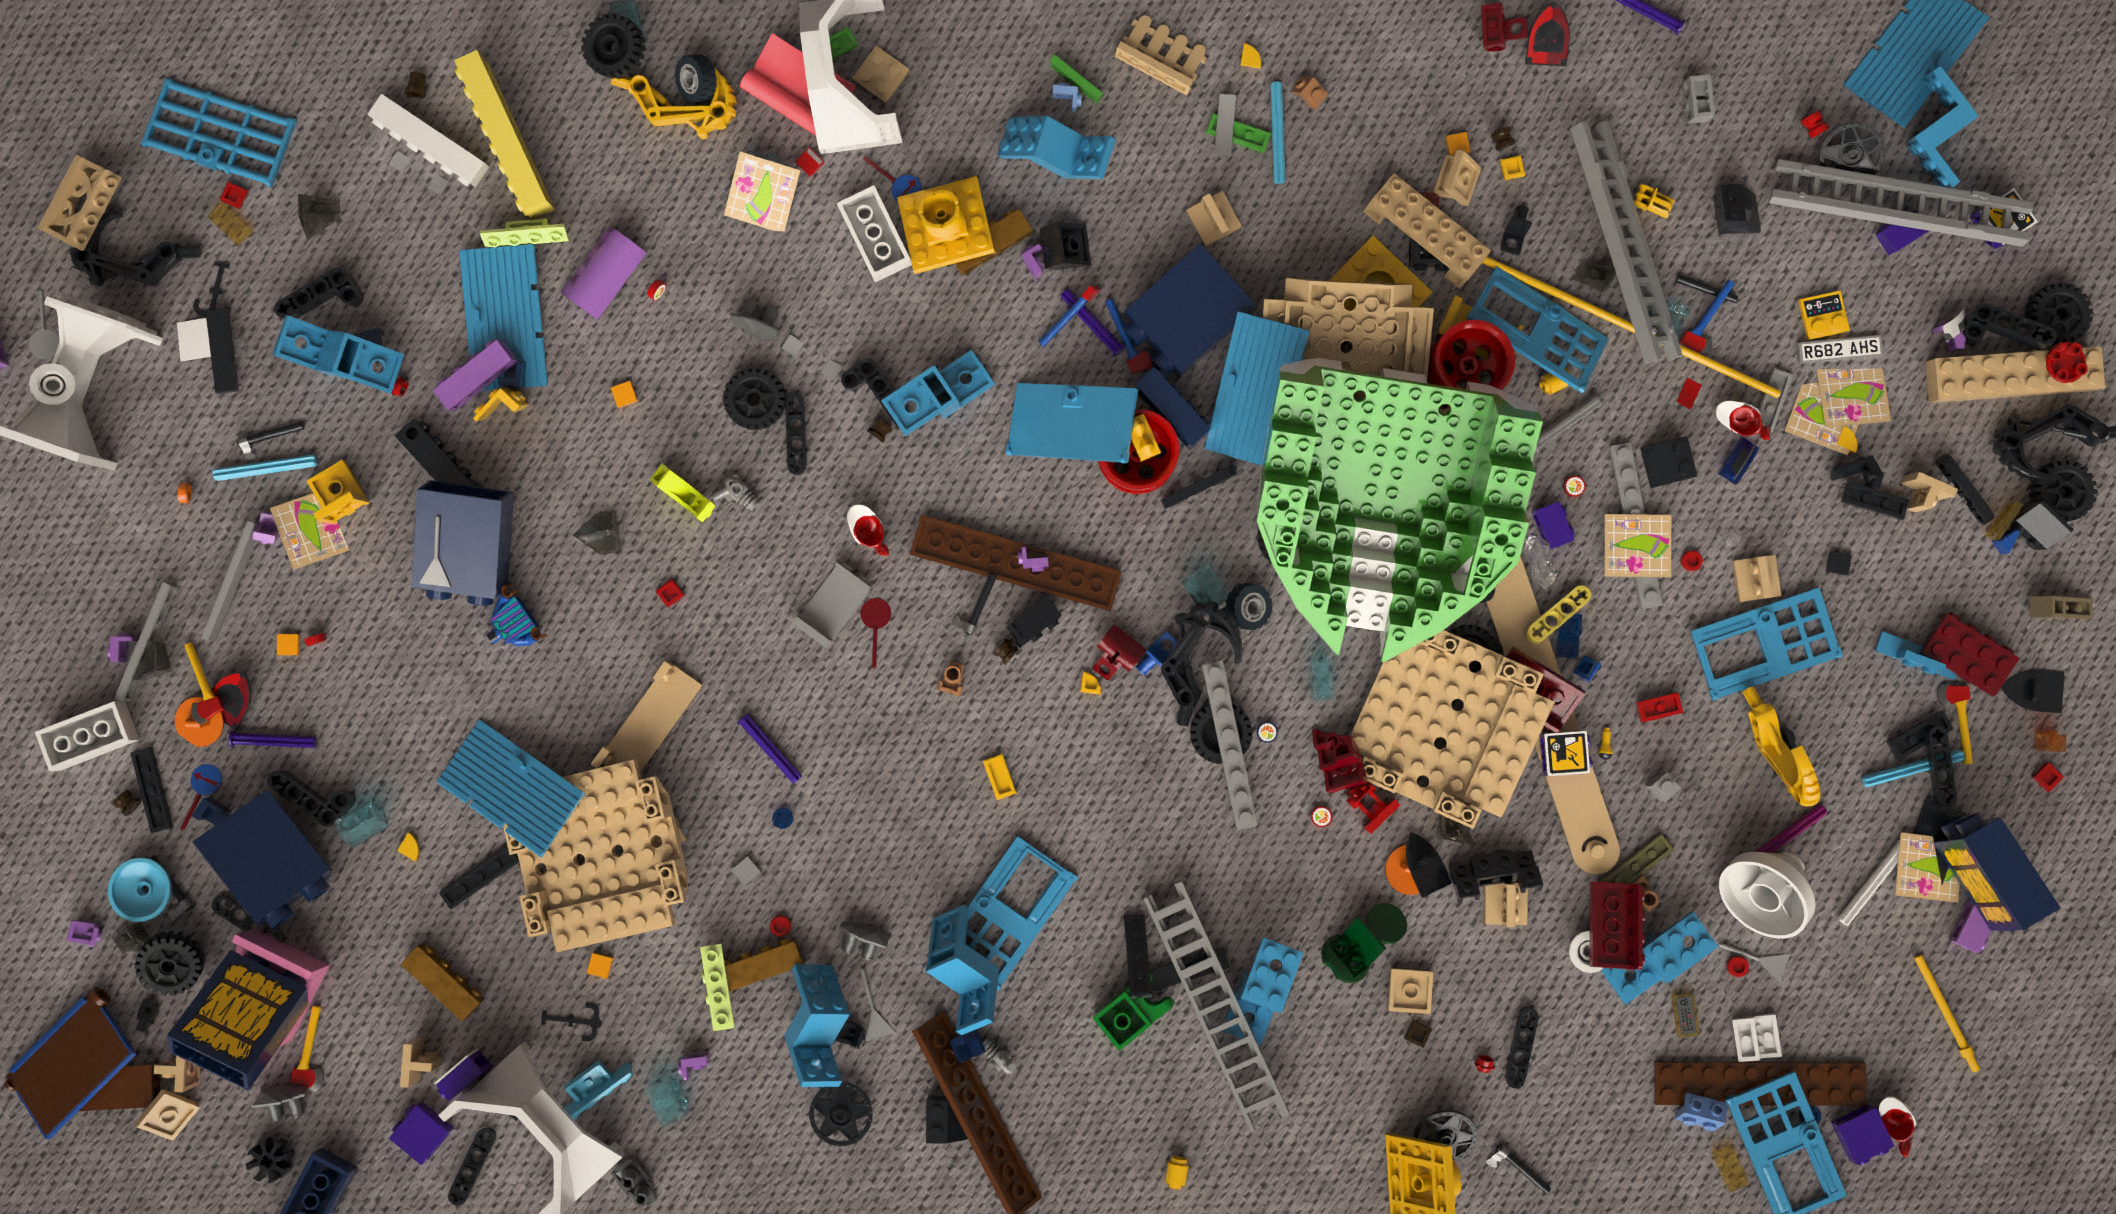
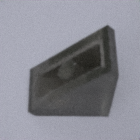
(317, 214)
(1596, 274)
(601, 533)
(154, 663)
(1453, 831)
(130, 936)

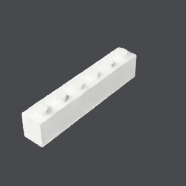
(428, 140)

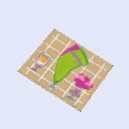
(761, 192)
(1853, 396)
(1809, 423)
(303, 535)
(1637, 545)
(1919, 871)

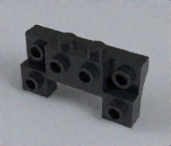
(1494, 869)

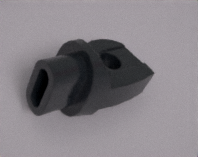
(144, 1017)

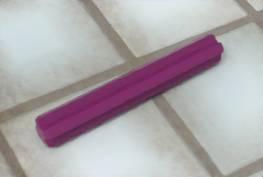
(1794, 830)

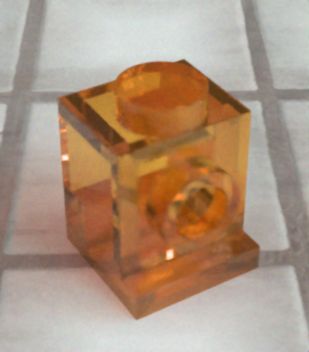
(2049, 741)

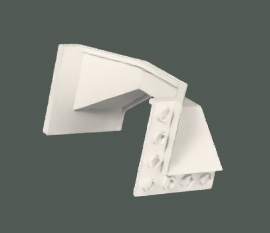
(838, 116)
(84, 336)
(519, 1091)

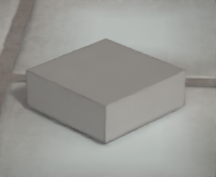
(746, 870)

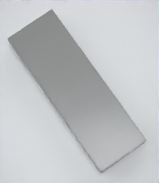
(1769, 405)

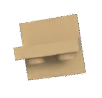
(1457, 177)
(1213, 218)
(1927, 491)
(1756, 578)
(1505, 905)
(414, 1062)
(185, 1073)

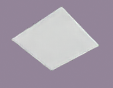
(193, 339)

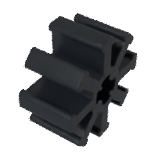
(271, 1168)

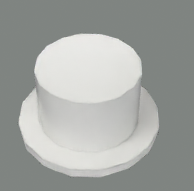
(52, 384)
(1580, 952)

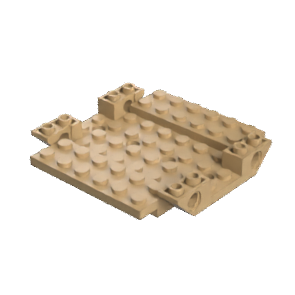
(1380, 326)
(1484, 740)
(609, 892)

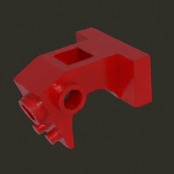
(1377, 812)

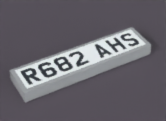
(1839, 349)

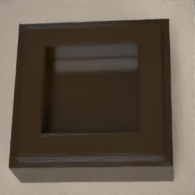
(1417, 1033)

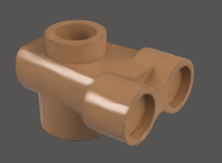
(950, 682)
(1653, 898)

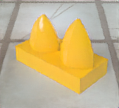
(1143, 439)

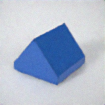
(1587, 668)

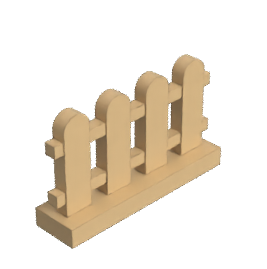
(1160, 67)

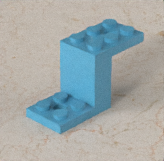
(1957, 117)
(1056, 147)
(338, 354)
(938, 392)
(962, 970)
(1263, 989)
(816, 1025)

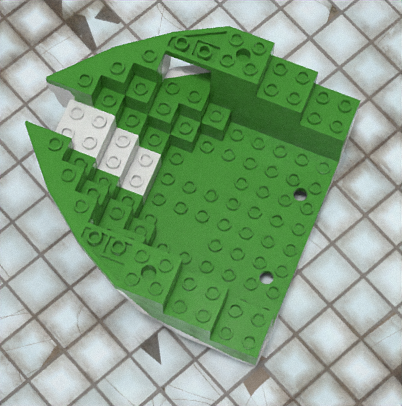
(1389, 500)

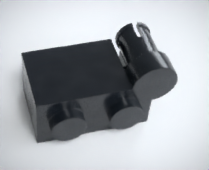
(1034, 621)

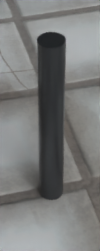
(1704, 288)

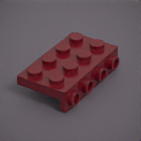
(1970, 654)
(1554, 687)
(1616, 925)

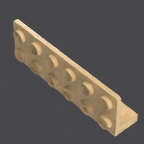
(1428, 228)
(651, 718)

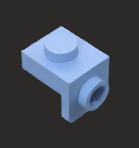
(1065, 91)

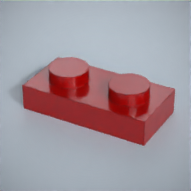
(1659, 707)

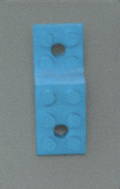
(1664, 957)

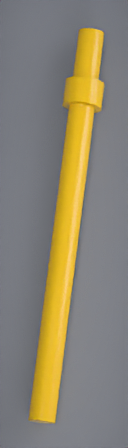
(1965, 1049)

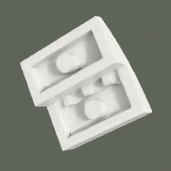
(1757, 1037)

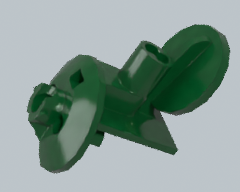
(1362, 942)

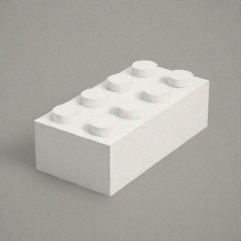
(874, 233)
(87, 736)

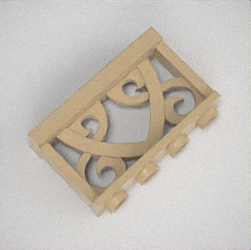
(61, 212)

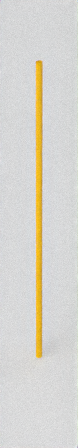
(1628, 325)

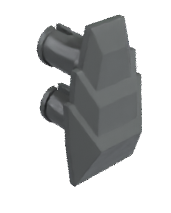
(760, 329)
(871, 935)
(275, 1095)
(635, 1182)

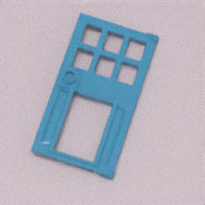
(1546, 326)
(1770, 641)
(1013, 923)
(1784, 1142)

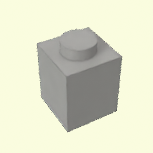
(1663, 786)

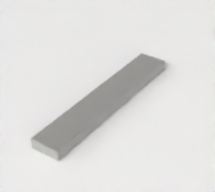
(230, 583)
(148, 635)

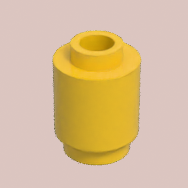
(1551, 384)
(1176, 1172)

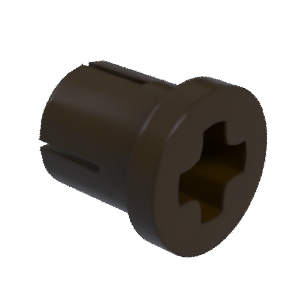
(416, 85)

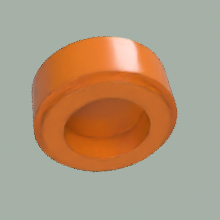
(184, 492)

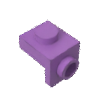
(1954, 344)
(267, 530)
(1036, 564)
(118, 647)
(84, 932)

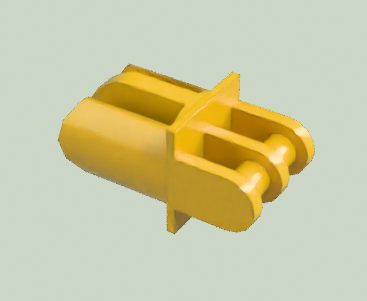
(1656, 202)

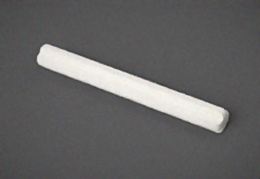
(1870, 886)

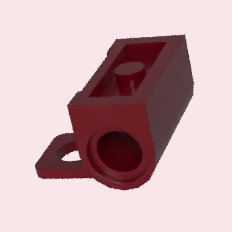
(1497, 30)
(1118, 651)

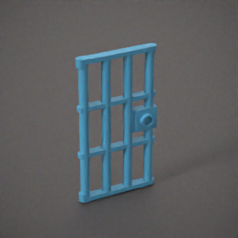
(213, 148)

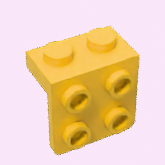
(513, 399)

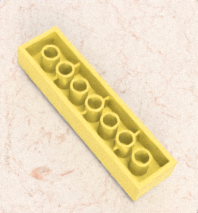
(504, 135)

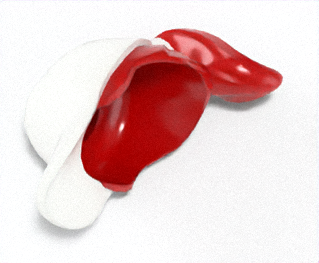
(1742, 419)
(867, 528)
(1898, 1121)

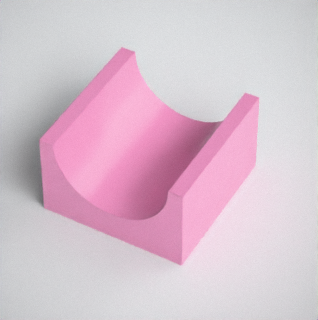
(281, 958)

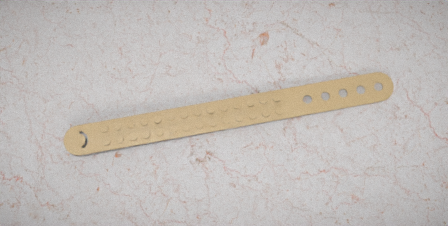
(1574, 795)

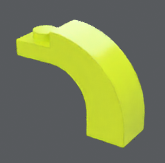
(682, 492)

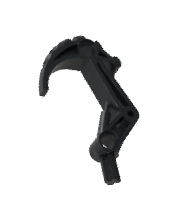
(153, 268)
(2074, 423)
(1181, 678)

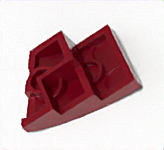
(1339, 761)

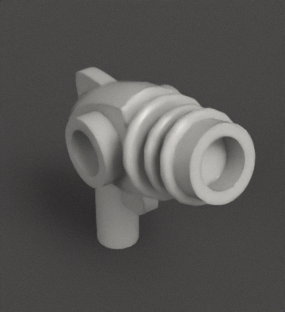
(738, 491)
(999, 1059)

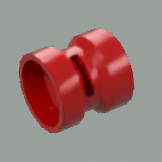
(1815, 124)

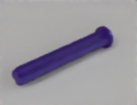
(1654, 14)
(1094, 324)
(271, 740)
(770, 748)

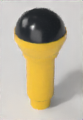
(1605, 751)

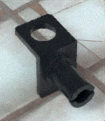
(1516, 230)

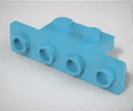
(593, 1085)

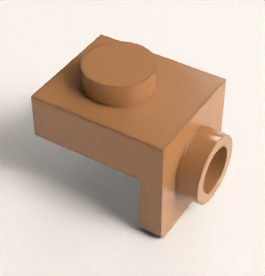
(1309, 91)

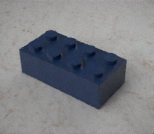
(1168, 403)
(320, 1185)

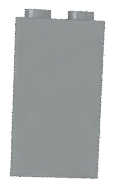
(833, 604)

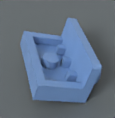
(1702, 1112)

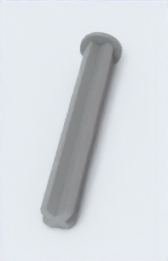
(1567, 421)

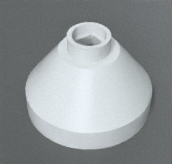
(1768, 893)

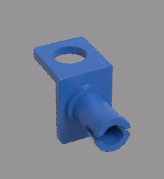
(1156, 654)

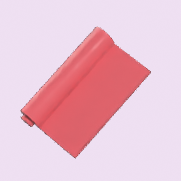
(781, 82)

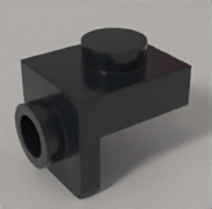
(851, 1034)

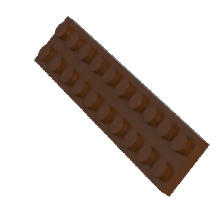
(988, 553)
(1821, 1081)
(977, 1116)

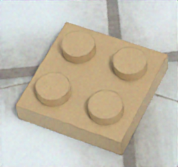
(880, 74)
(1410, 990)
(167, 1114)

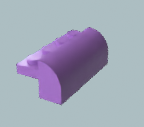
(603, 272)

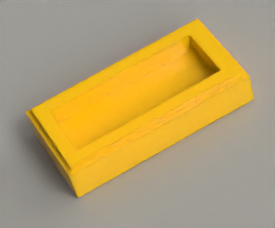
(999, 776)

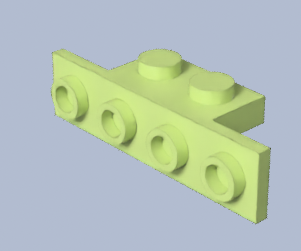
(524, 233)
(717, 987)

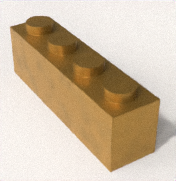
(1004, 235)
(763, 964)
(442, 982)

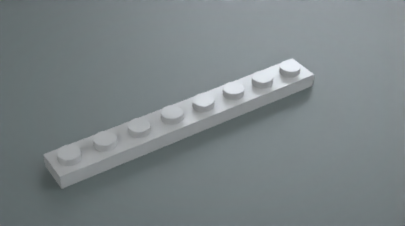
(1631, 503)
(1229, 745)

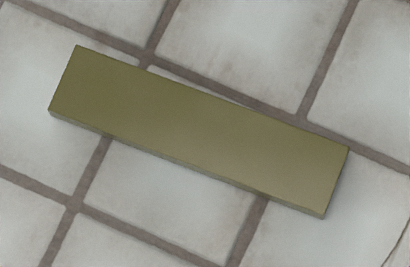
(1640, 861)

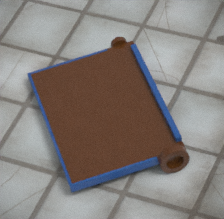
(70, 1063)

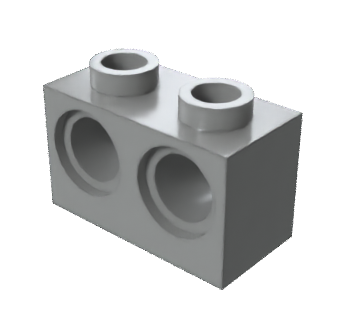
(1698, 99)

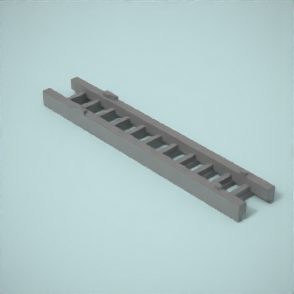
(1896, 216)
(1617, 244)
(1201, 1011)

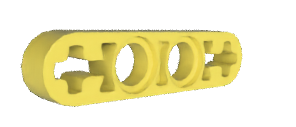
(1558, 614)

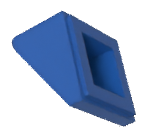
(2006, 542)

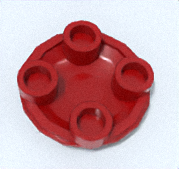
(2066, 362)

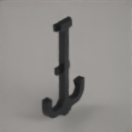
(215, 291)
(594, 1023)

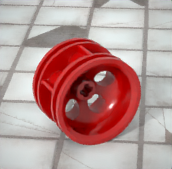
(1472, 335)
(1162, 468)

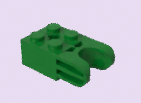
(1139, 1016)

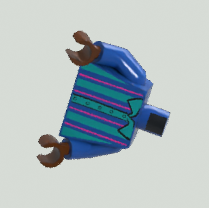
(513, 621)

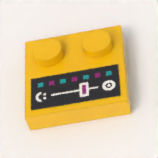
(1824, 315)

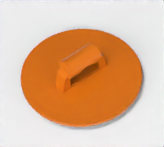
(196, 733)
(1399, 874)

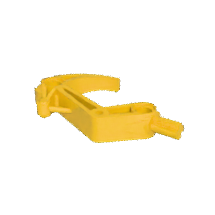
(669, 115)
(1792, 765)

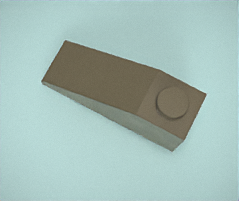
(2061, 607)

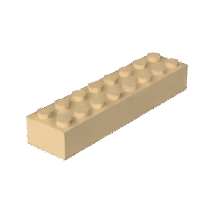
(2006, 376)

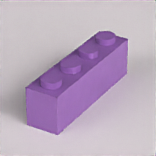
(475, 375)
(1970, 929)

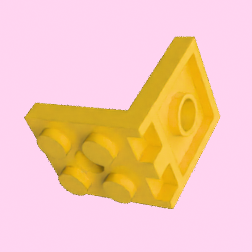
(341, 504)

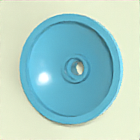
(128, 894)

